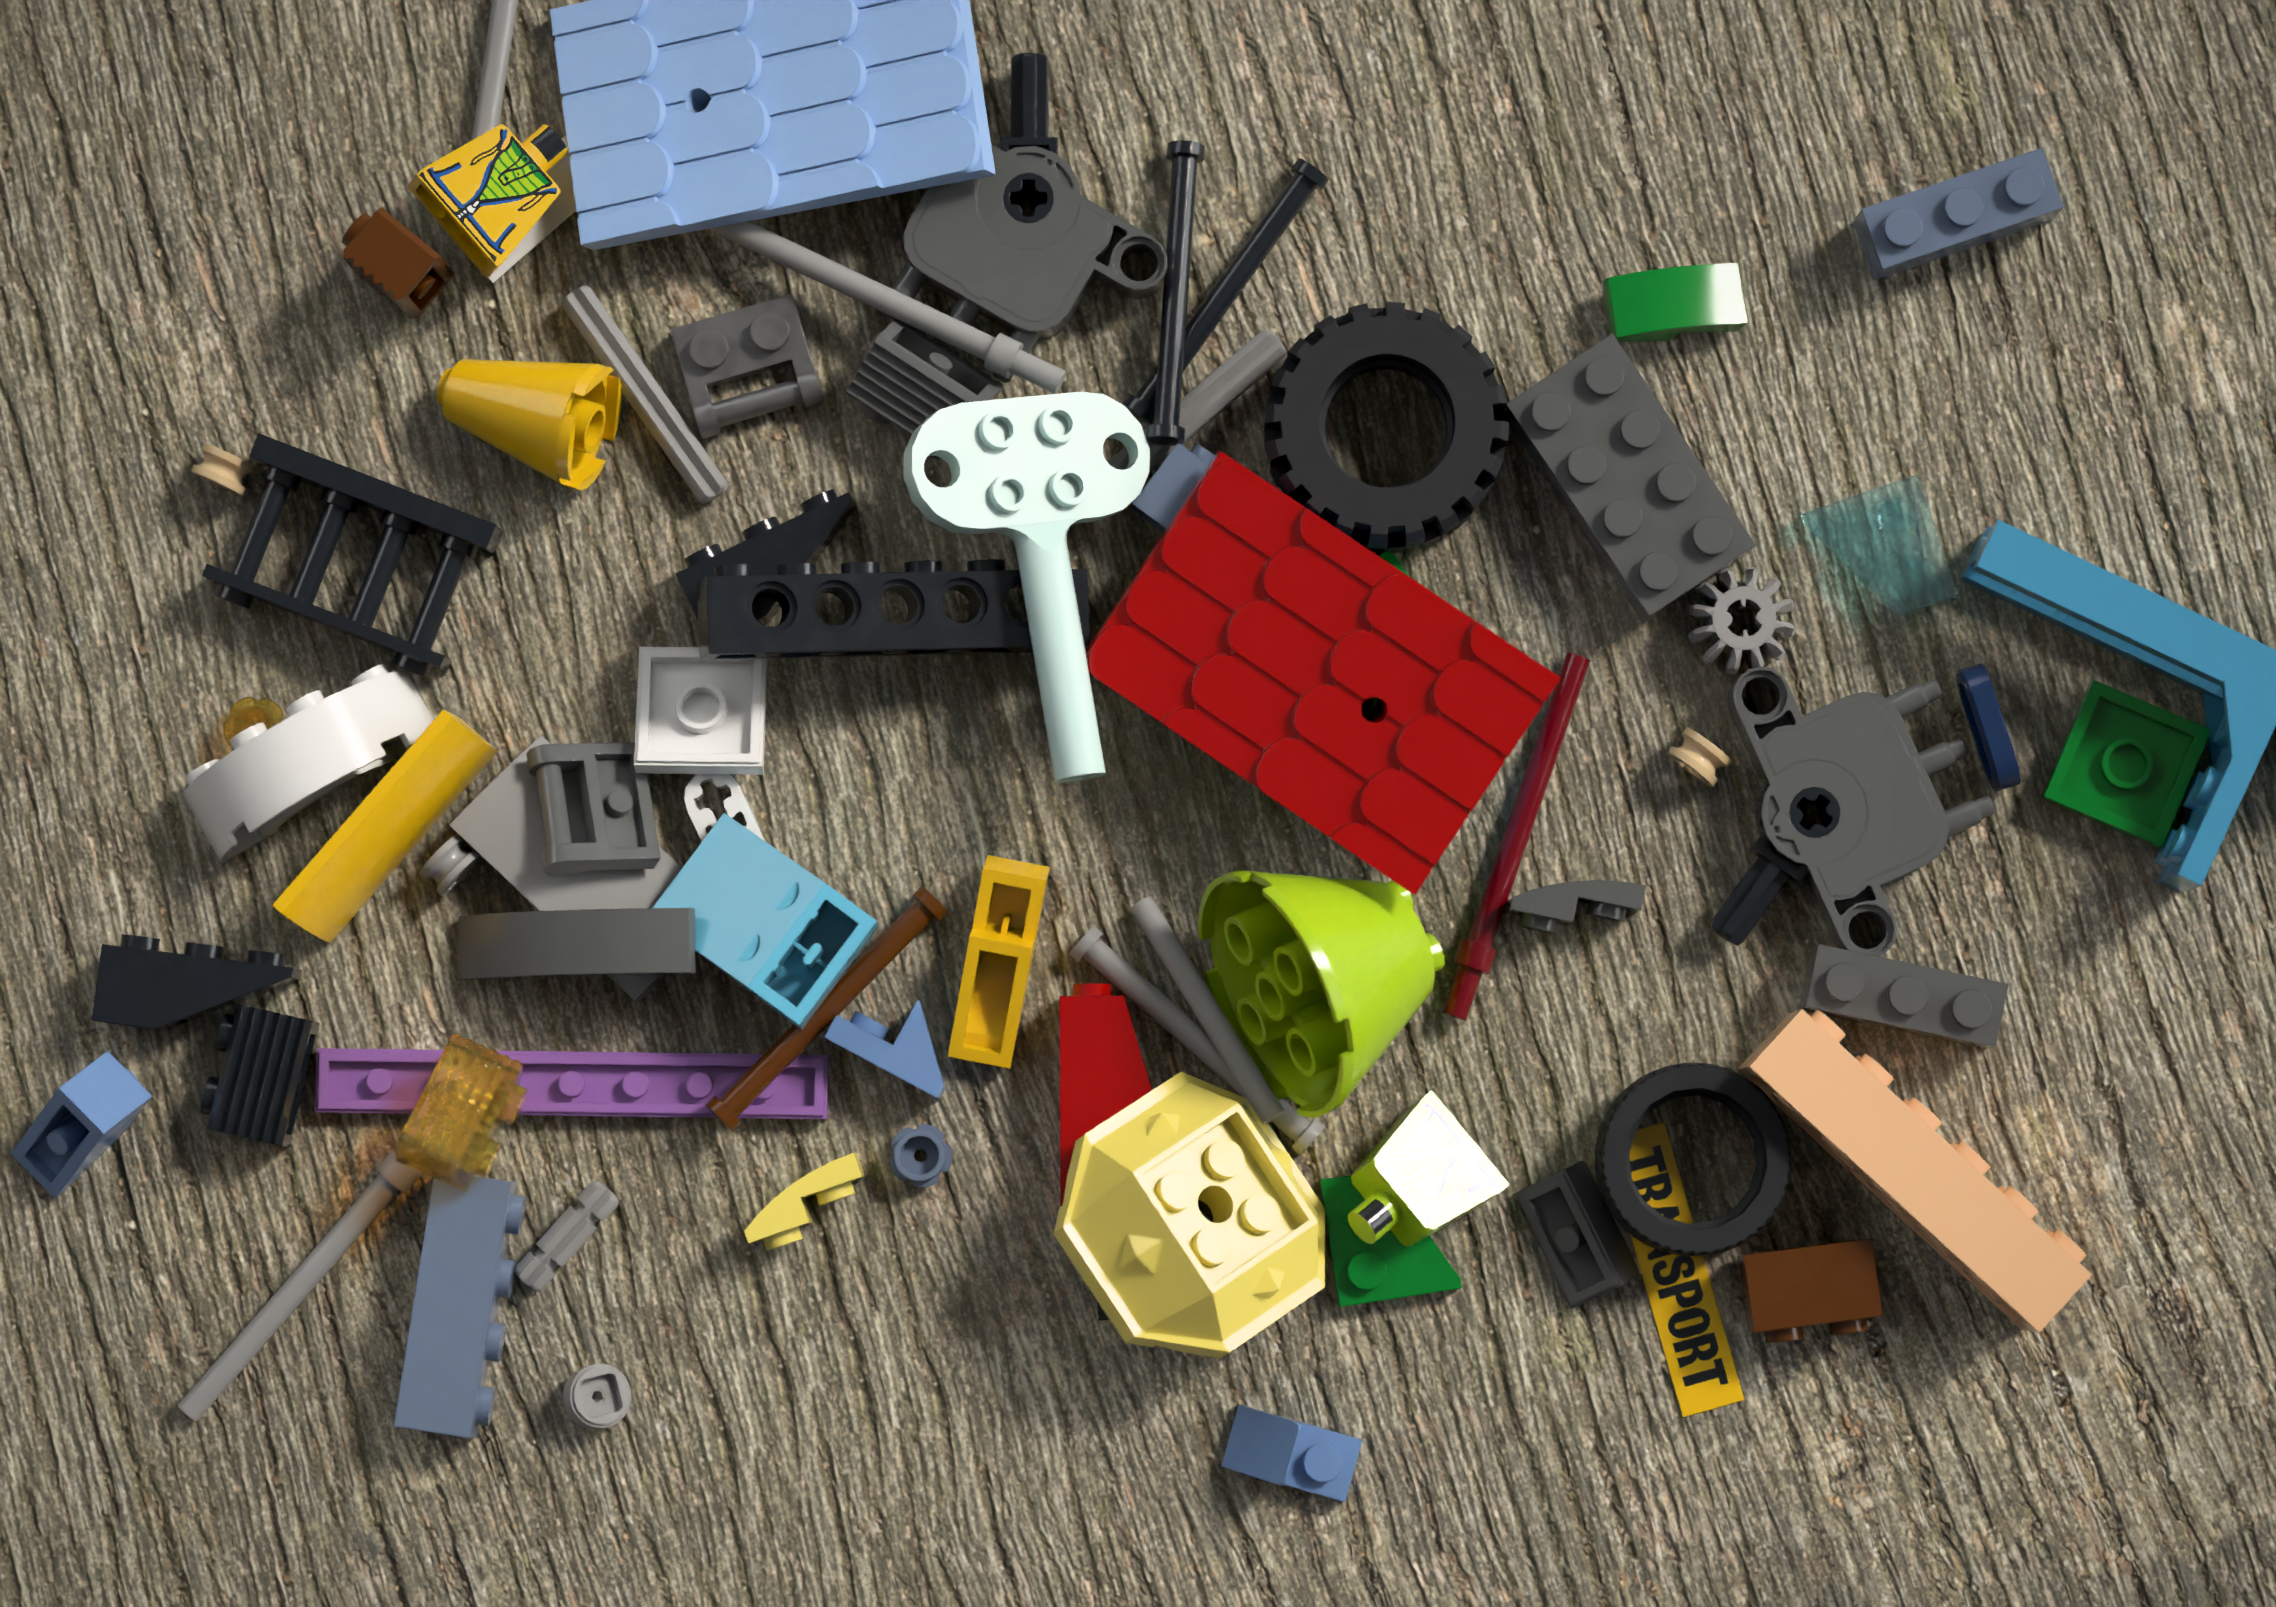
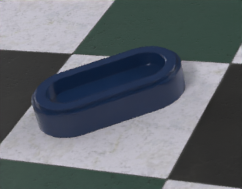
(1988, 727)

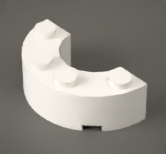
(304, 758)

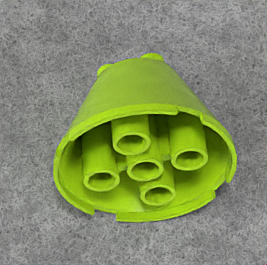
(1315, 975)

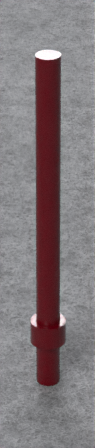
(1475, 953)

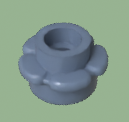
(908, 1142)

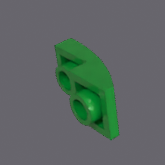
(1674, 300)

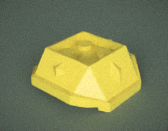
(1151, 1253)

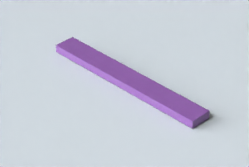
(579, 1083)

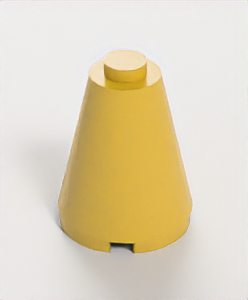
(537, 412)

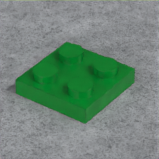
(2125, 764)

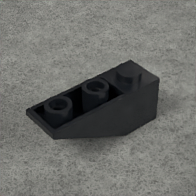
(771, 545)
(169, 989)

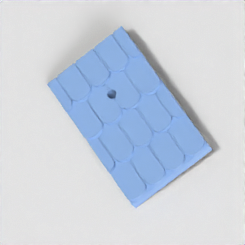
(761, 108)

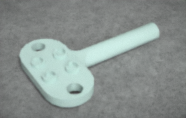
(1030, 475)

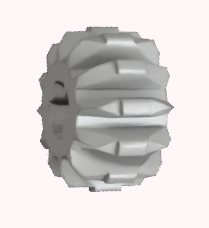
(1719, 619)

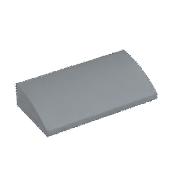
(509, 833)

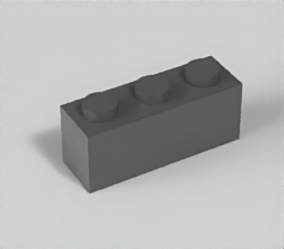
(1903, 996)

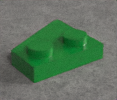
(1383, 1268)

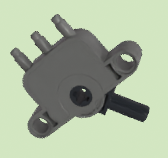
(1015, 266)
(1873, 798)

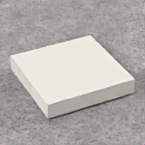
(699, 713)

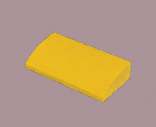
(385, 827)

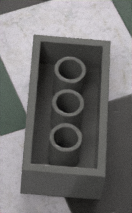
(1628, 478)

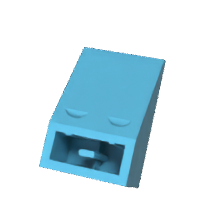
(768, 920)

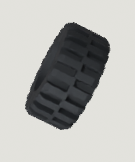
(1400, 342)

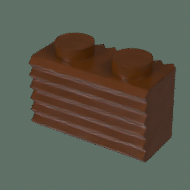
(395, 262)

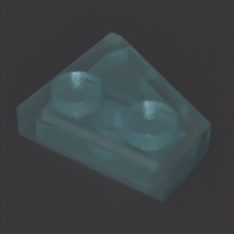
(1888, 544)

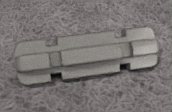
(566, 1236)

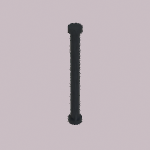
(1184, 158)
(1236, 276)

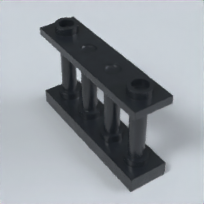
(342, 494)

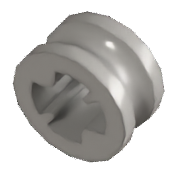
(450, 865)

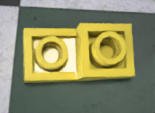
(782, 1217)

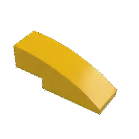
(998, 961)

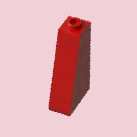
(1098, 1064)

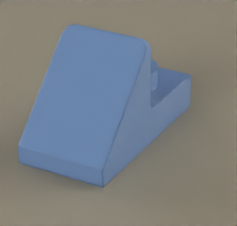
(910, 1056)
(1291, 1453)

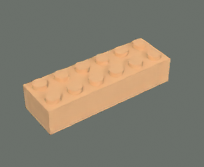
(1915, 1171)

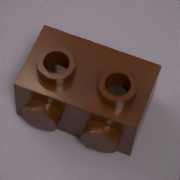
(1810, 1287)

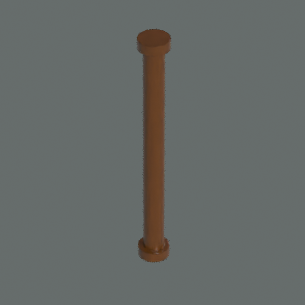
(850, 985)

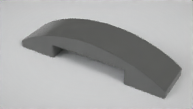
(576, 943)

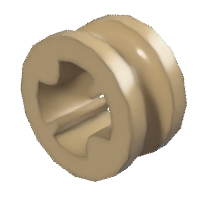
(223, 469)
(1699, 757)

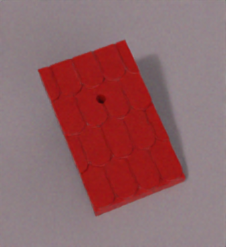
(1269, 634)

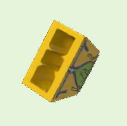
(491, 191)

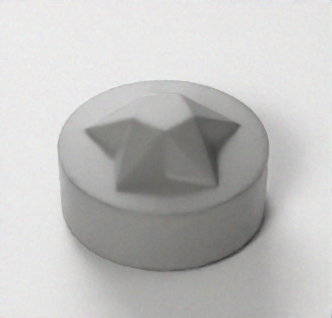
(597, 1396)

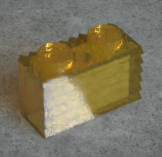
(461, 1113)

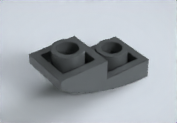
(1556, 903)

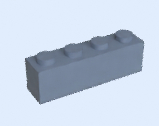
(457, 1306)

